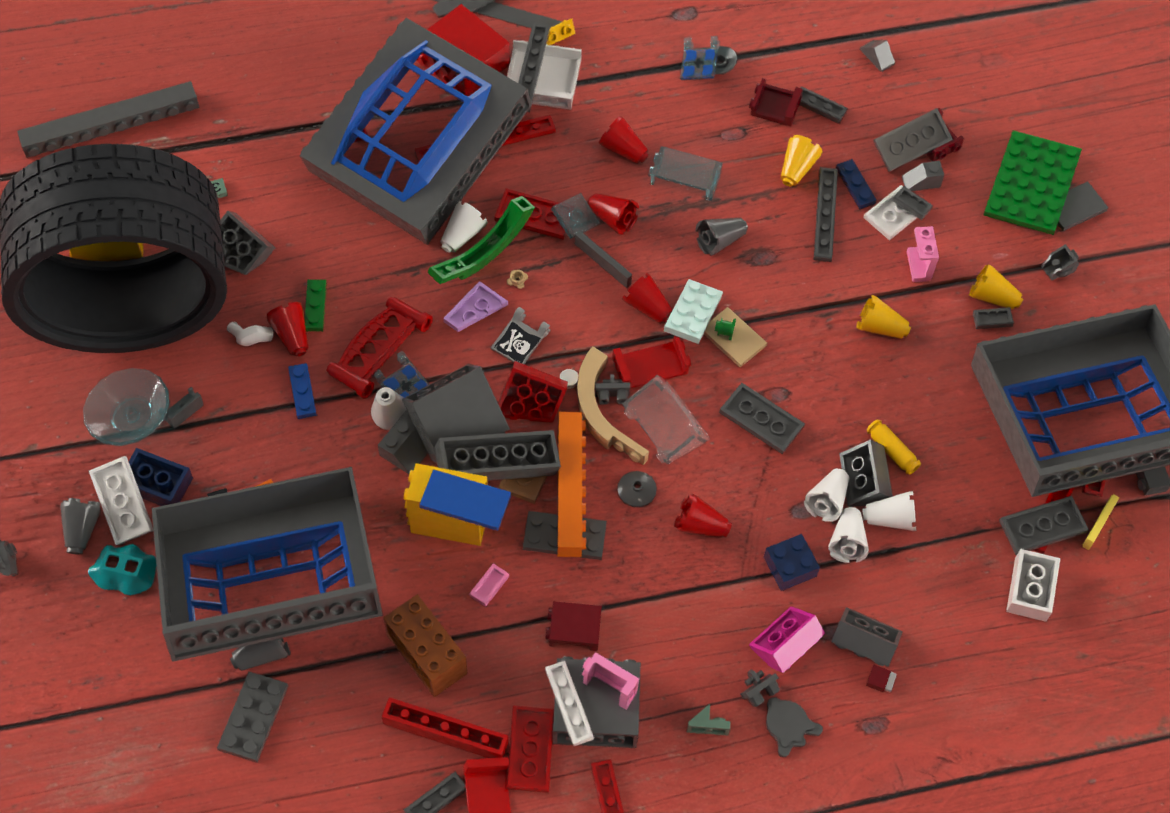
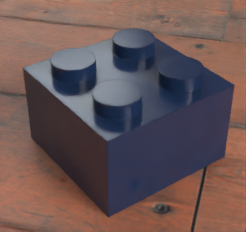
(791, 562)

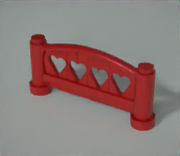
(359, 377)

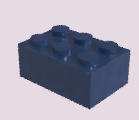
(159, 478)

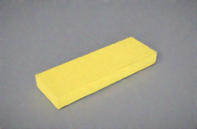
(1100, 522)

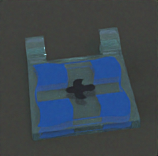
(699, 62)
(404, 380)

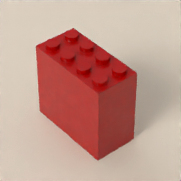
(472, 36)

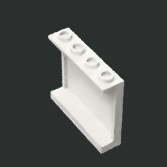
(556, 77)

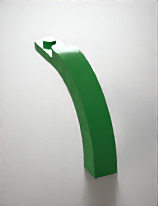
(488, 247)

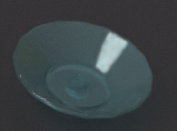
(116, 397)

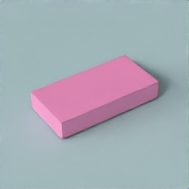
(489, 585)

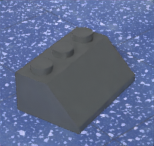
(403, 445)
(867, 473)
(867, 637)

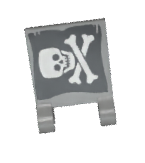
(518, 339)

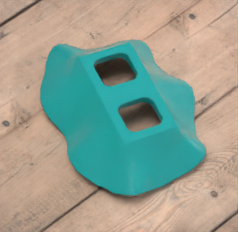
(117, 577)

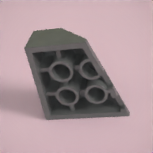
(242, 244)

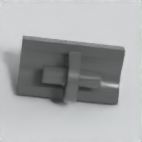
(612, 388)
(753, 693)

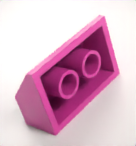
(787, 638)

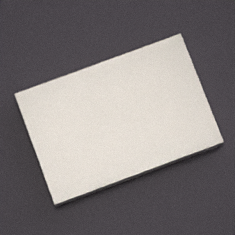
(889, 217)

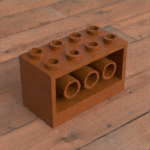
(425, 645)

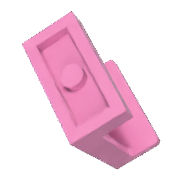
(924, 256)
(613, 676)

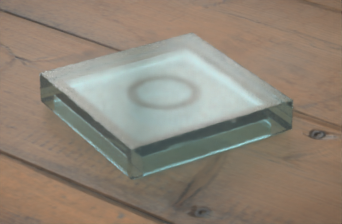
(575, 215)

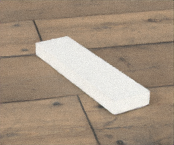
(569, 703)

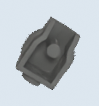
(1061, 263)
(8, 559)

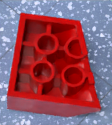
(531, 394)

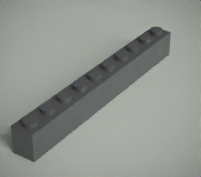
(108, 119)

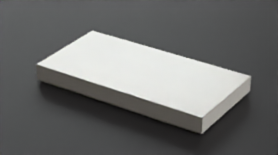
(121, 500)

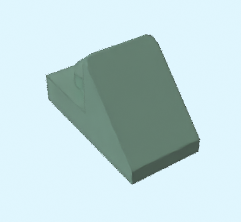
(702, 724)

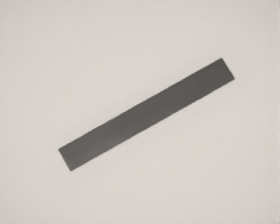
(515, 15)

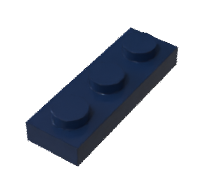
(856, 184)

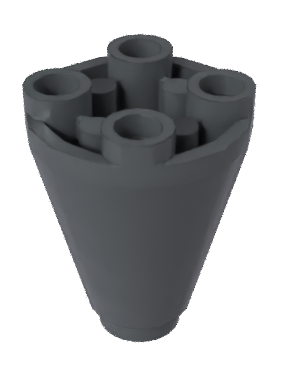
(78, 523)

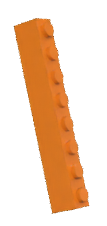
(570, 485)

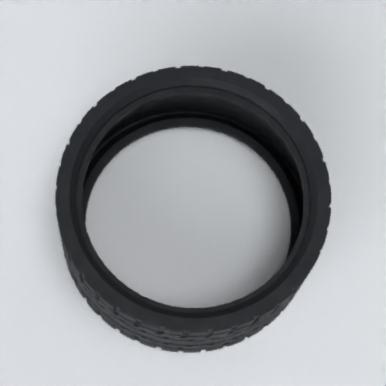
(111, 197)

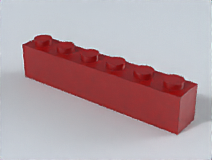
(444, 729)

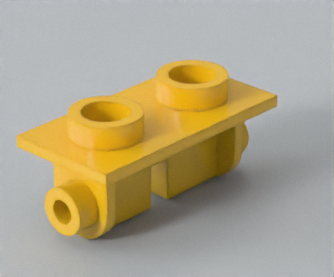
(560, 32)

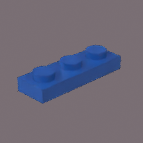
(302, 391)

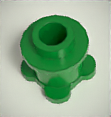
(725, 327)

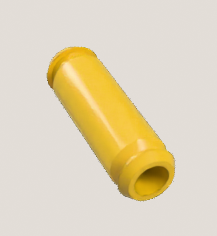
(893, 447)

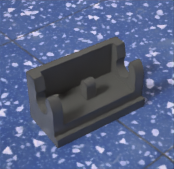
(184, 408)

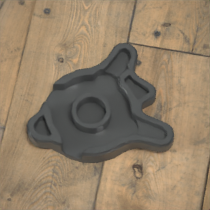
(789, 724)

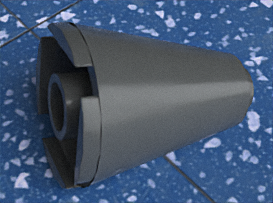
(719, 233)
(259, 654)

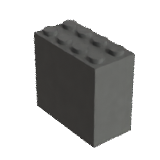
(455, 408)
(608, 721)

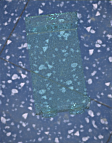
(686, 170)

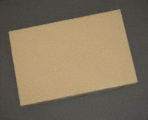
(744, 342)

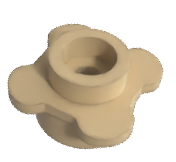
(517, 274)

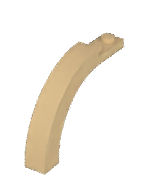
(597, 425)

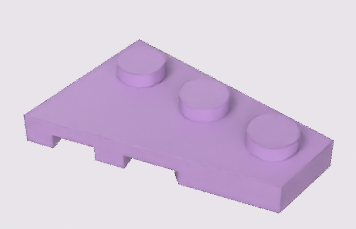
(475, 305)

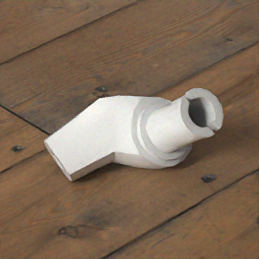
(250, 335)

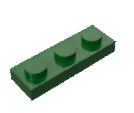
(315, 305)

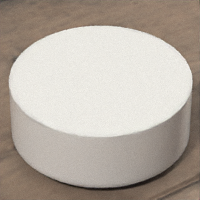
(570, 376)

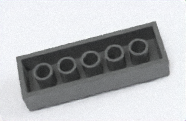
(501, 454)

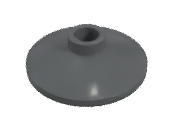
(725, 60)
(637, 496)

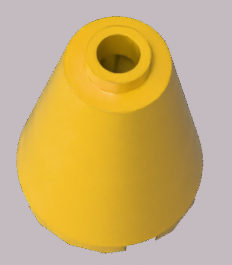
(799, 159)
(995, 289)
(882, 319)

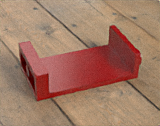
(643, 365)
(486, 785)

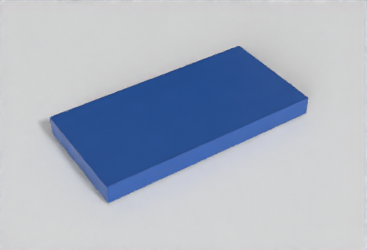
(465, 500)

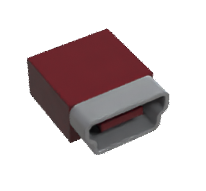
(881, 679)

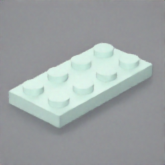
(693, 311)

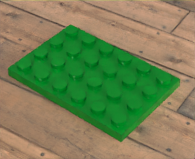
(1033, 182)

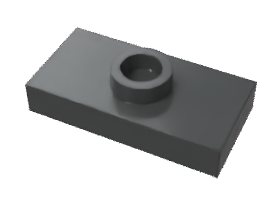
(912, 203)
(993, 318)

